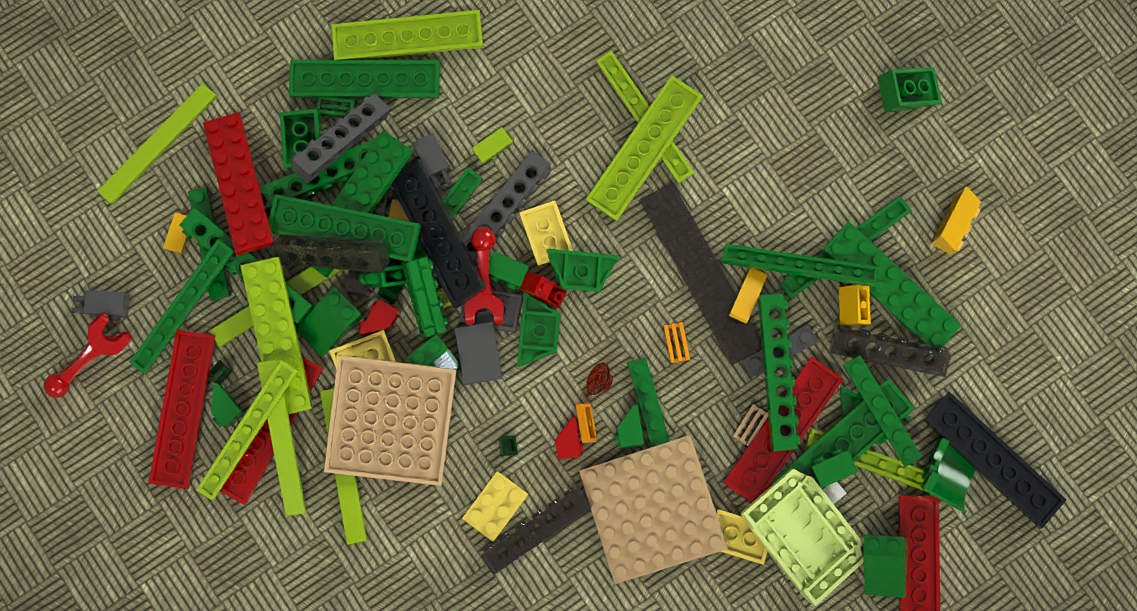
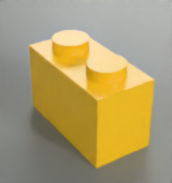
(854, 305)

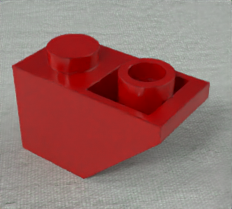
(543, 289)
(381, 317)
(568, 443)

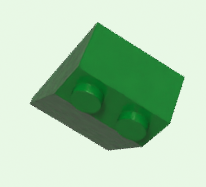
(909, 89)
(297, 131)
(329, 322)
(885, 565)

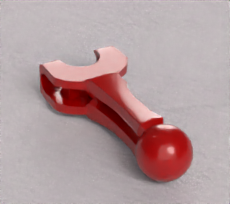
(483, 240)
(58, 384)

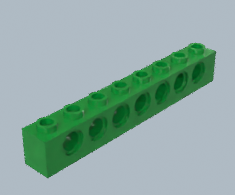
(326, 183)
(191, 227)
(777, 303)

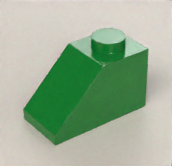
(224, 407)

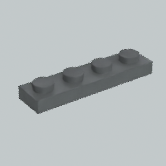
(799, 341)

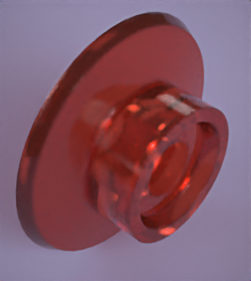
(599, 379)

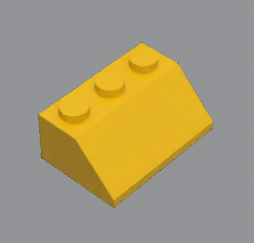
(957, 221)

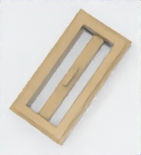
(742, 439)

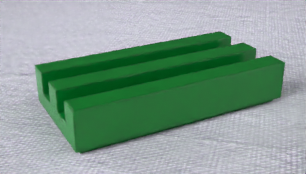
(352, 102)

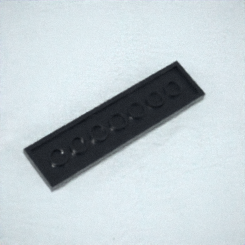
(438, 234)
(994, 460)

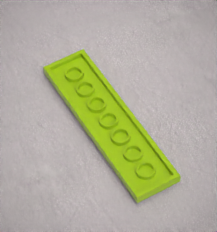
(407, 35)
(644, 148)
(275, 325)

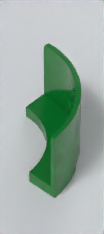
(947, 475)

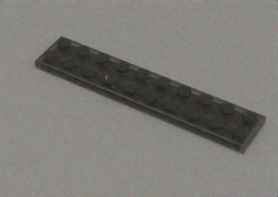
(700, 272)

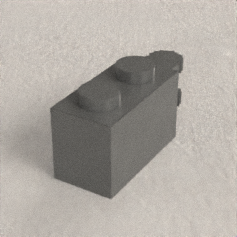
(433, 159)
(95, 302)

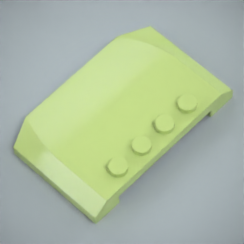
(805, 535)

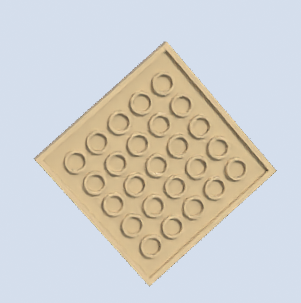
(390, 420)
(653, 509)

